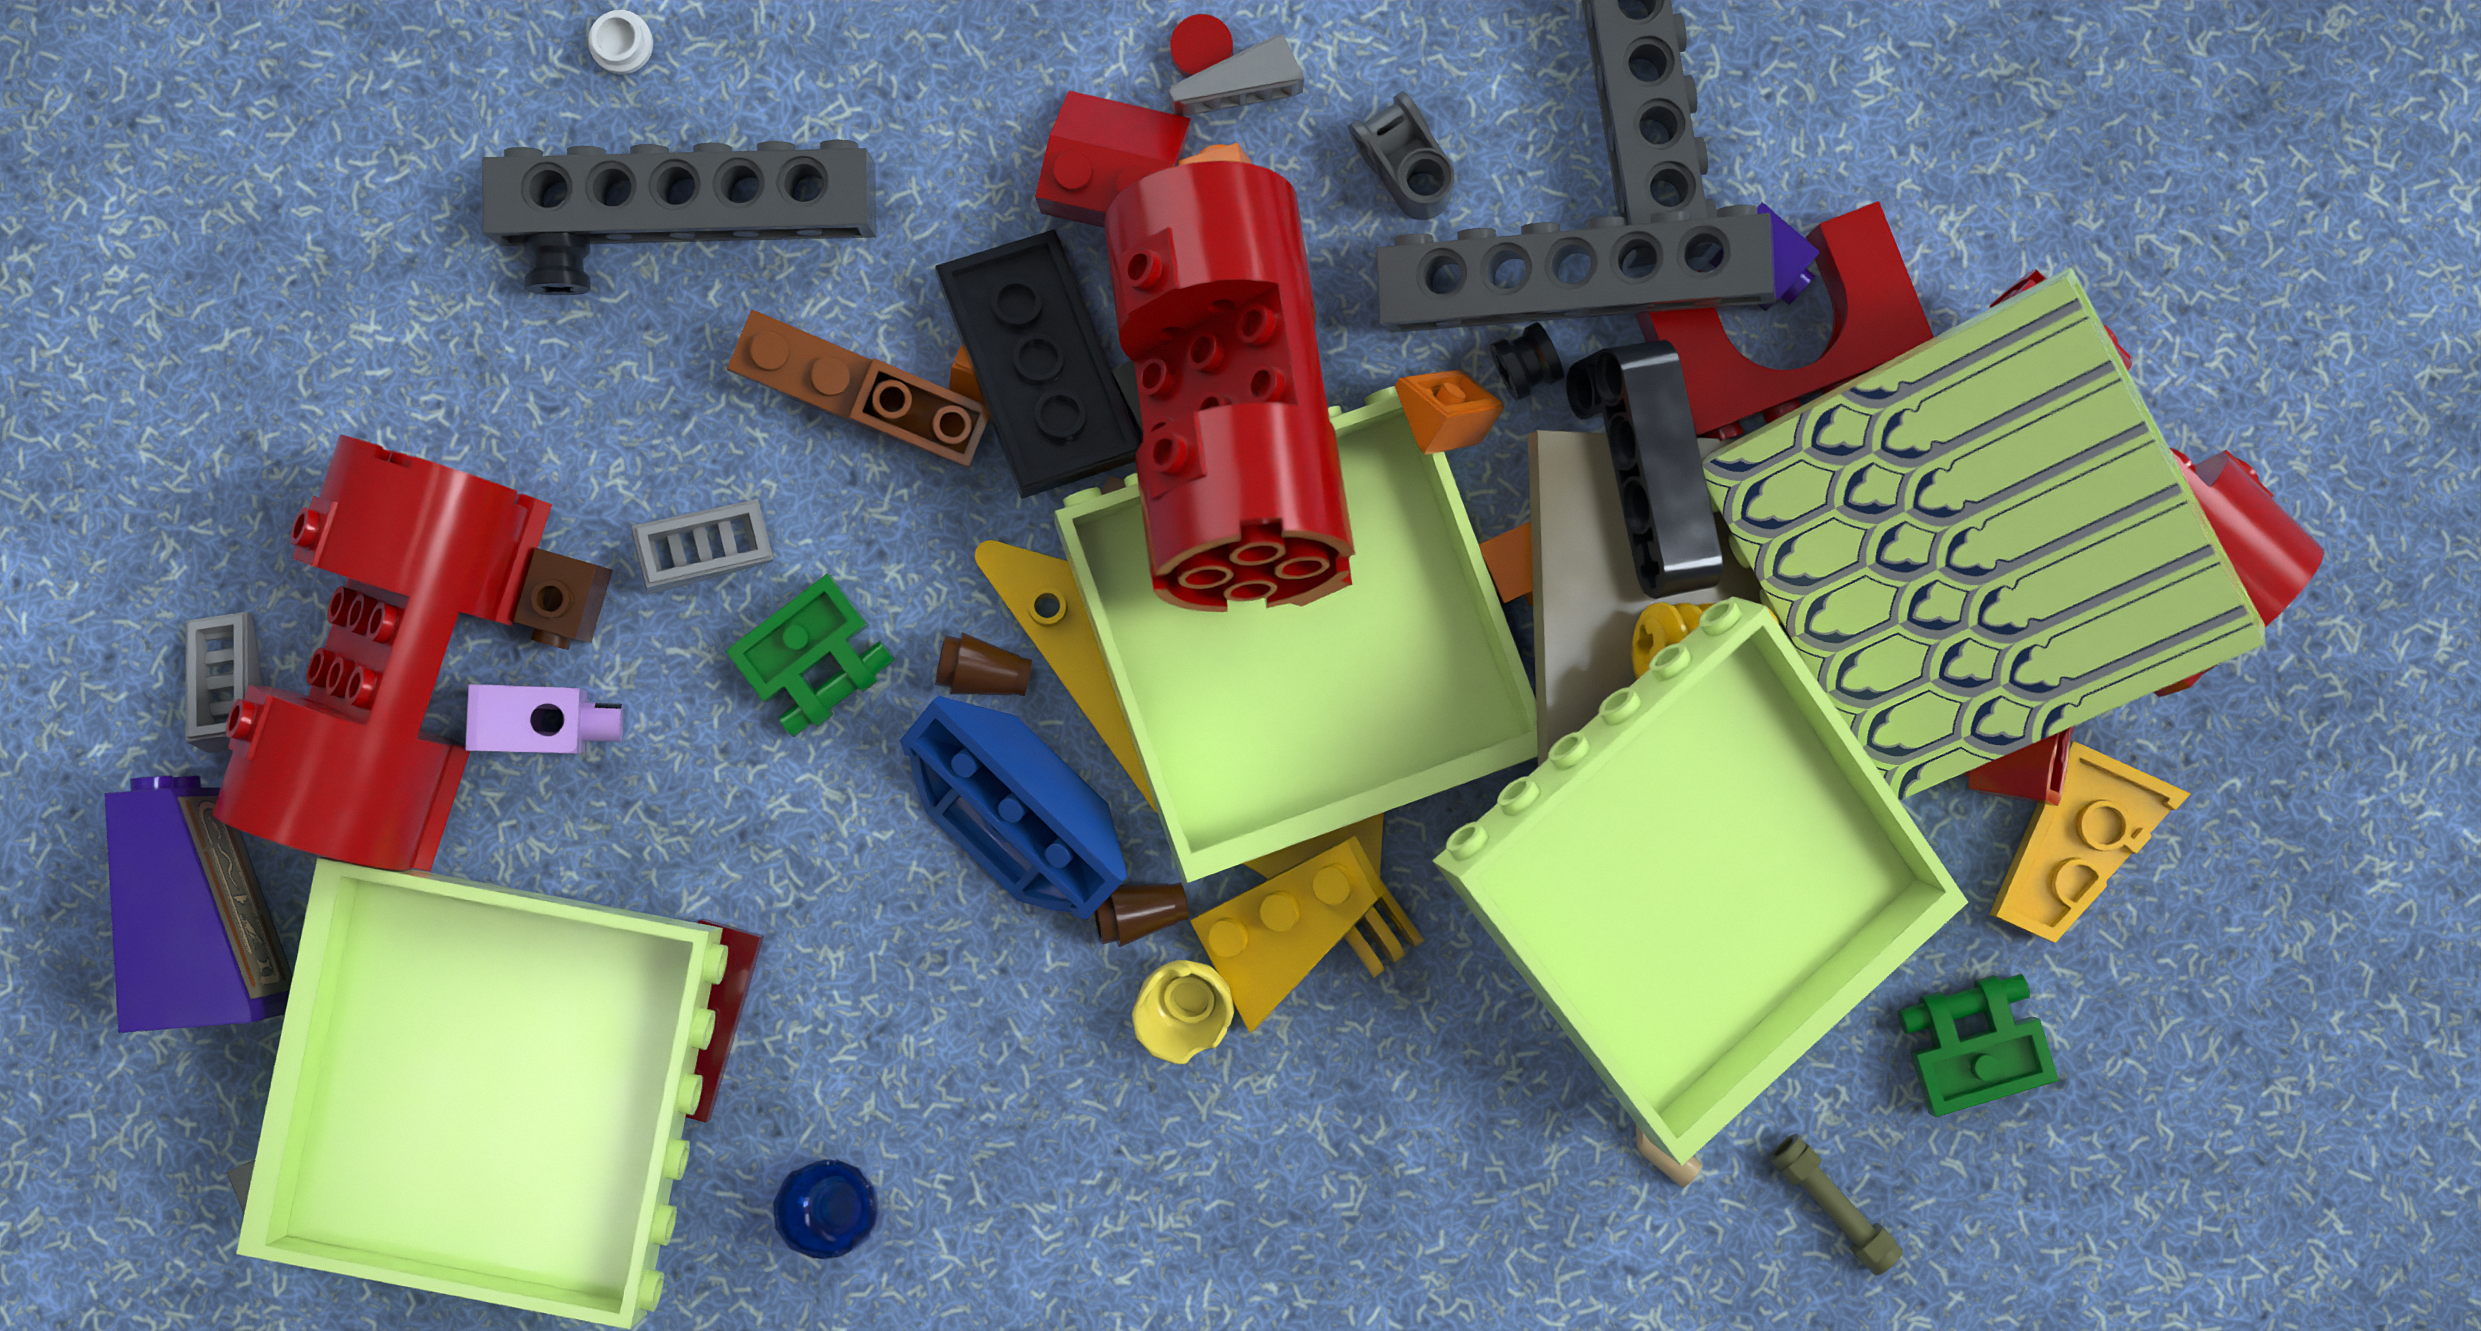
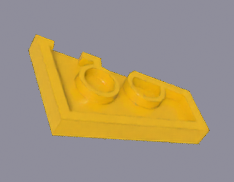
(2081, 842)
(1286, 925)

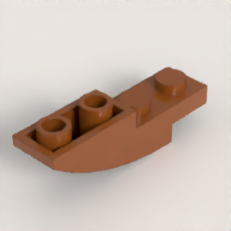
(859, 389)

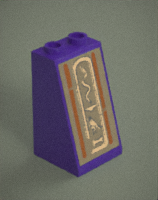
(187, 913)

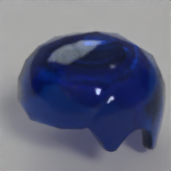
(826, 1209)

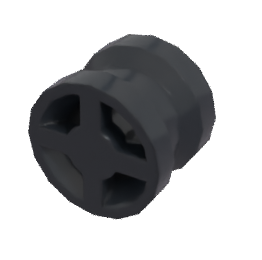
(557, 264)
(1527, 361)

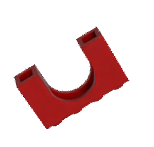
(1873, 323)

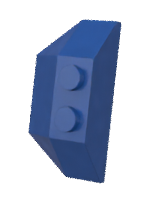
(1015, 806)

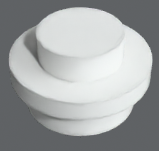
(620, 42)

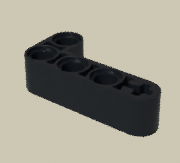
(1654, 462)

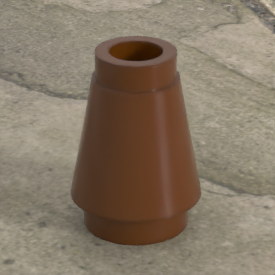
(981, 668)
(1140, 911)

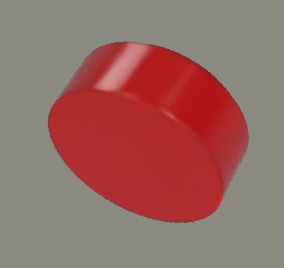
(1199, 44)

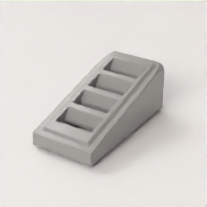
(1250, 77)
(671, 528)
(200, 706)

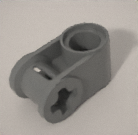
(1401, 146)

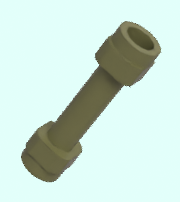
(1870, 1243)

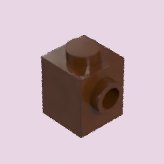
(562, 598)

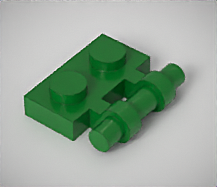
(799, 639)
(1984, 1064)

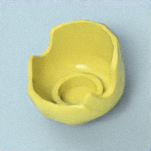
(1182, 1011)

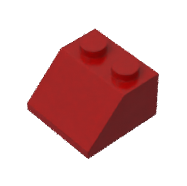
(1102, 150)

